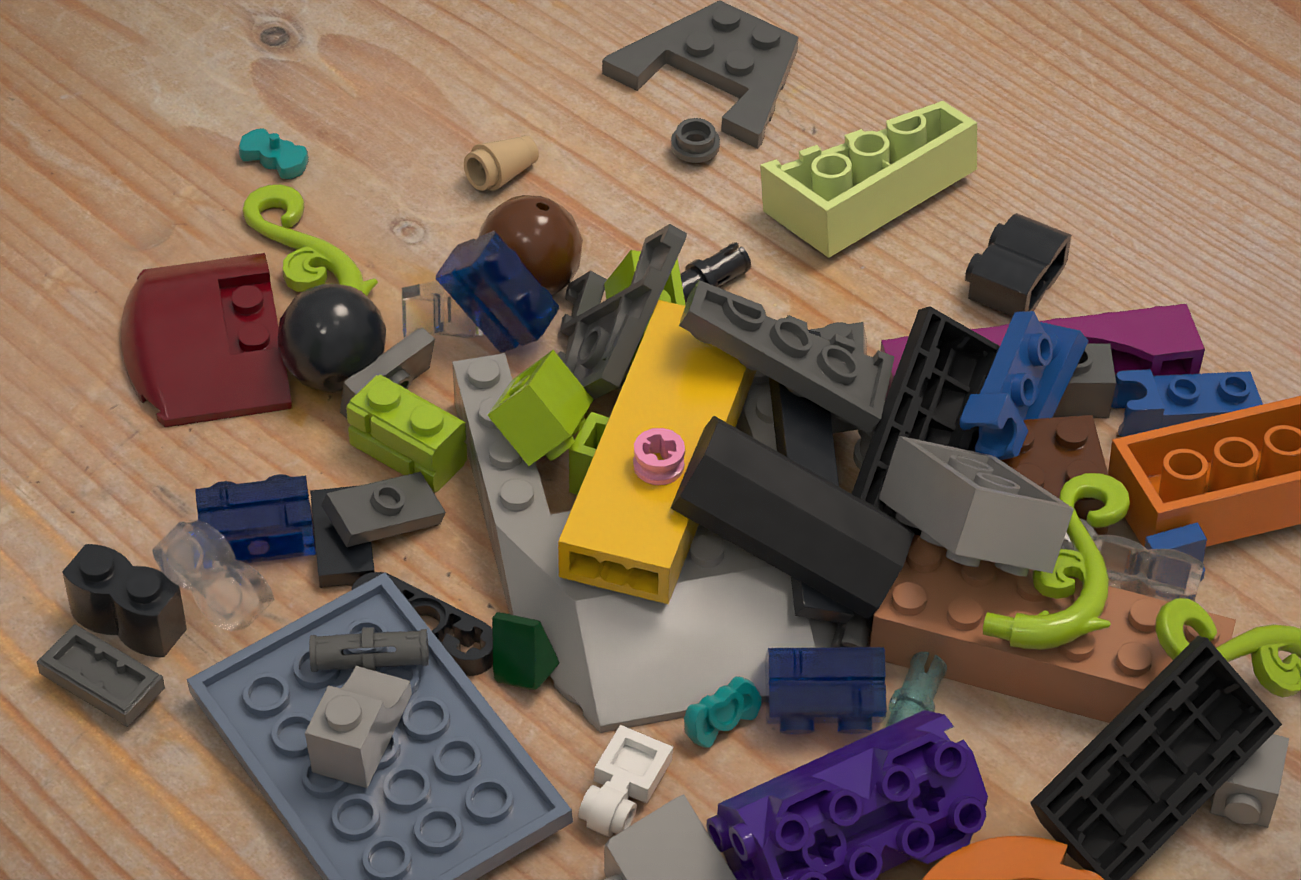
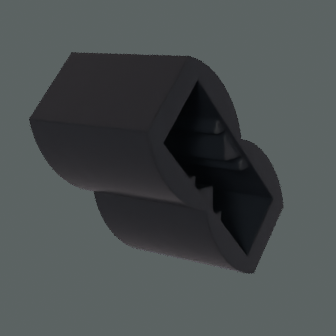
(1017, 265)
(124, 600)

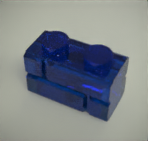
(497, 292)
(260, 517)
(825, 687)

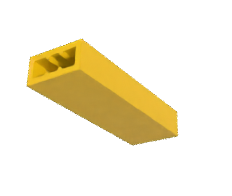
(620, 526)

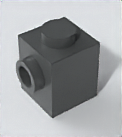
(1091, 385)

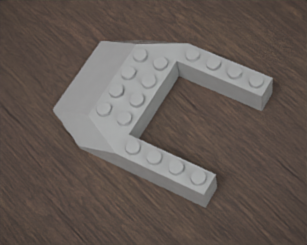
(619, 652)

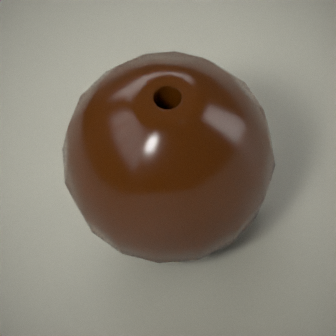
(541, 236)

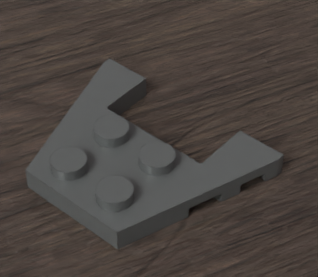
(723, 50)
(609, 331)

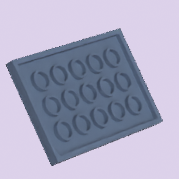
(449, 789)

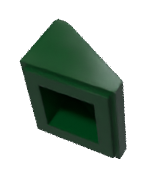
(521, 651)

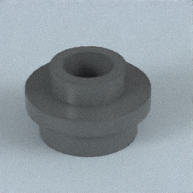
(695, 140)

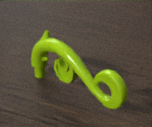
(310, 252)
(1085, 563)
(1262, 642)

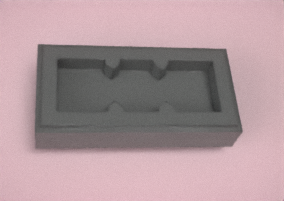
(399, 364)
(383, 509)
(101, 675)

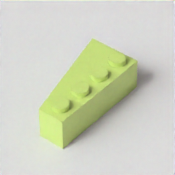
(871, 178)

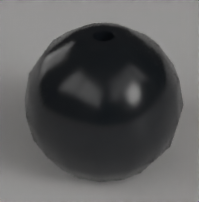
(330, 335)

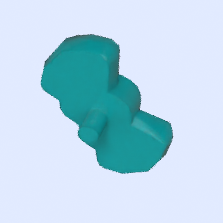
(274, 153)
(722, 711)

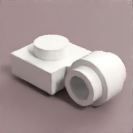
(627, 768)

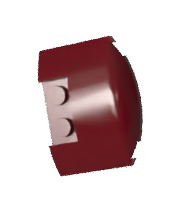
(205, 341)

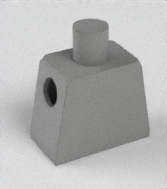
(665, 847)

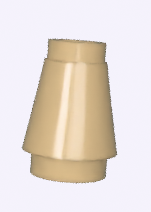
(497, 162)

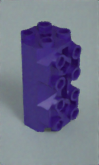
(857, 808)

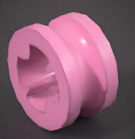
(671, 449)

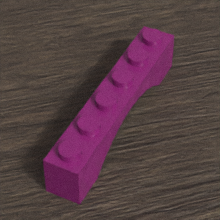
(1139, 339)

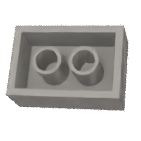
(975, 507)

